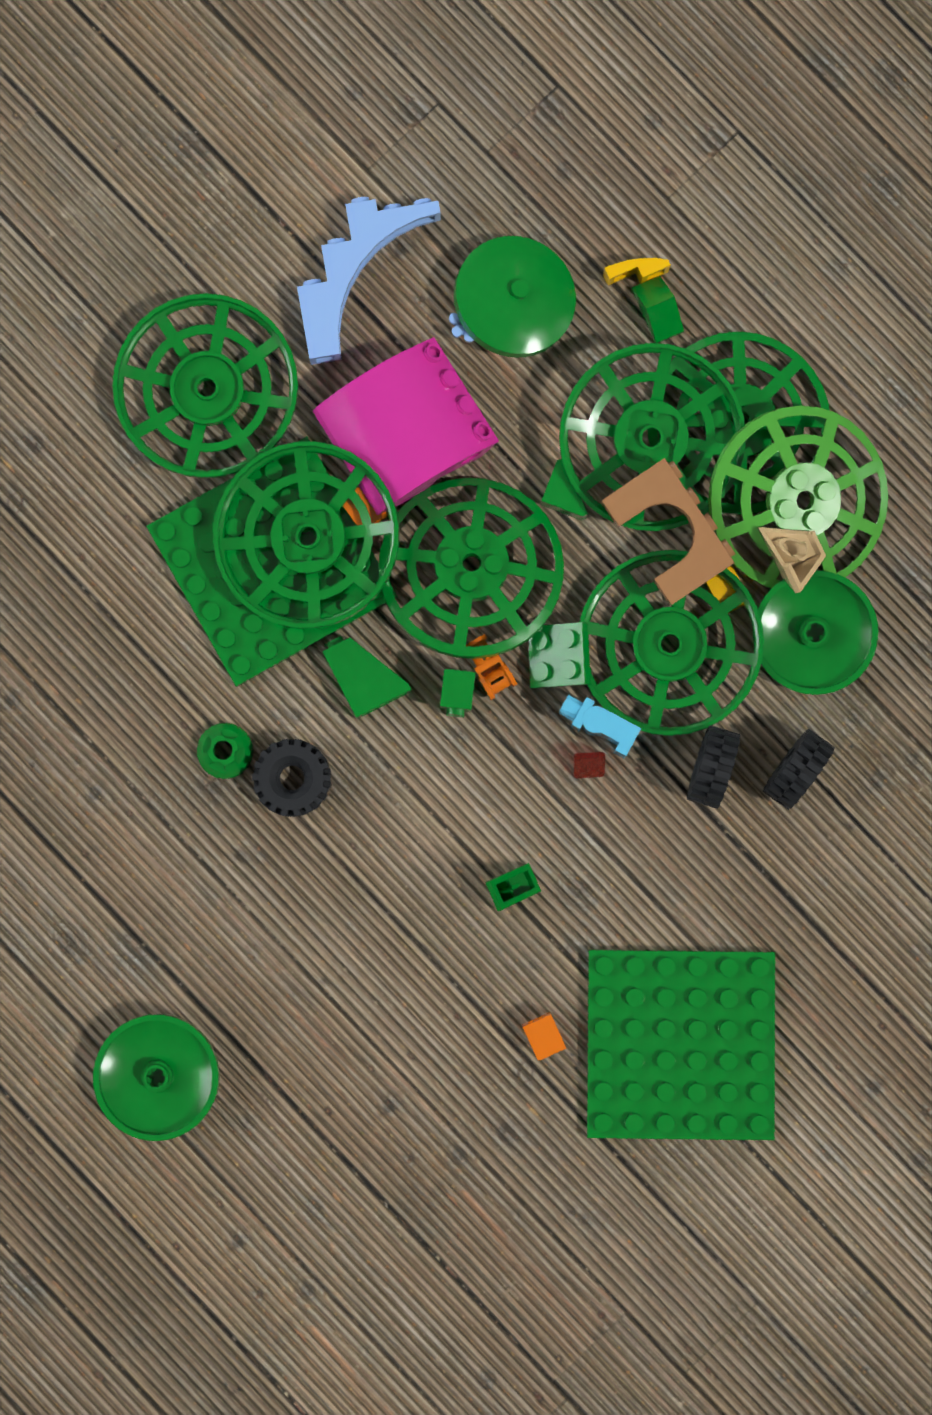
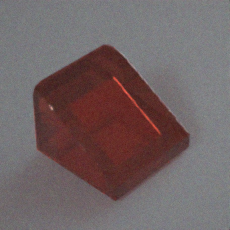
(589, 765)

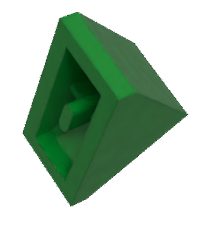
(658, 309)
(562, 496)
(513, 887)

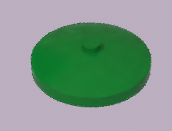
(514, 296)
(818, 636)
(156, 1077)

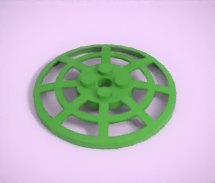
(792, 480)

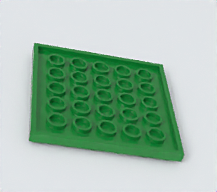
(240, 636)
(681, 1045)

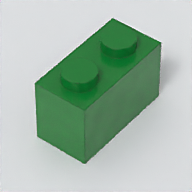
(457, 692)

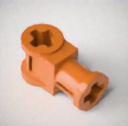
(491, 670)

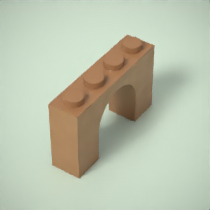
(662, 487)

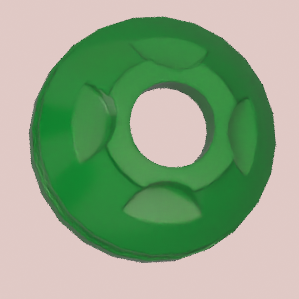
(241, 751)

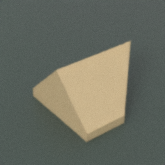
(795, 554)

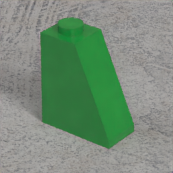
(363, 677)

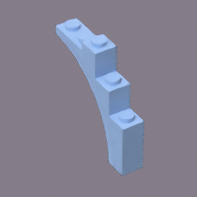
(343, 260)

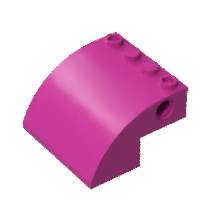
(407, 422)

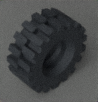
(272, 763)
(713, 767)
(798, 769)

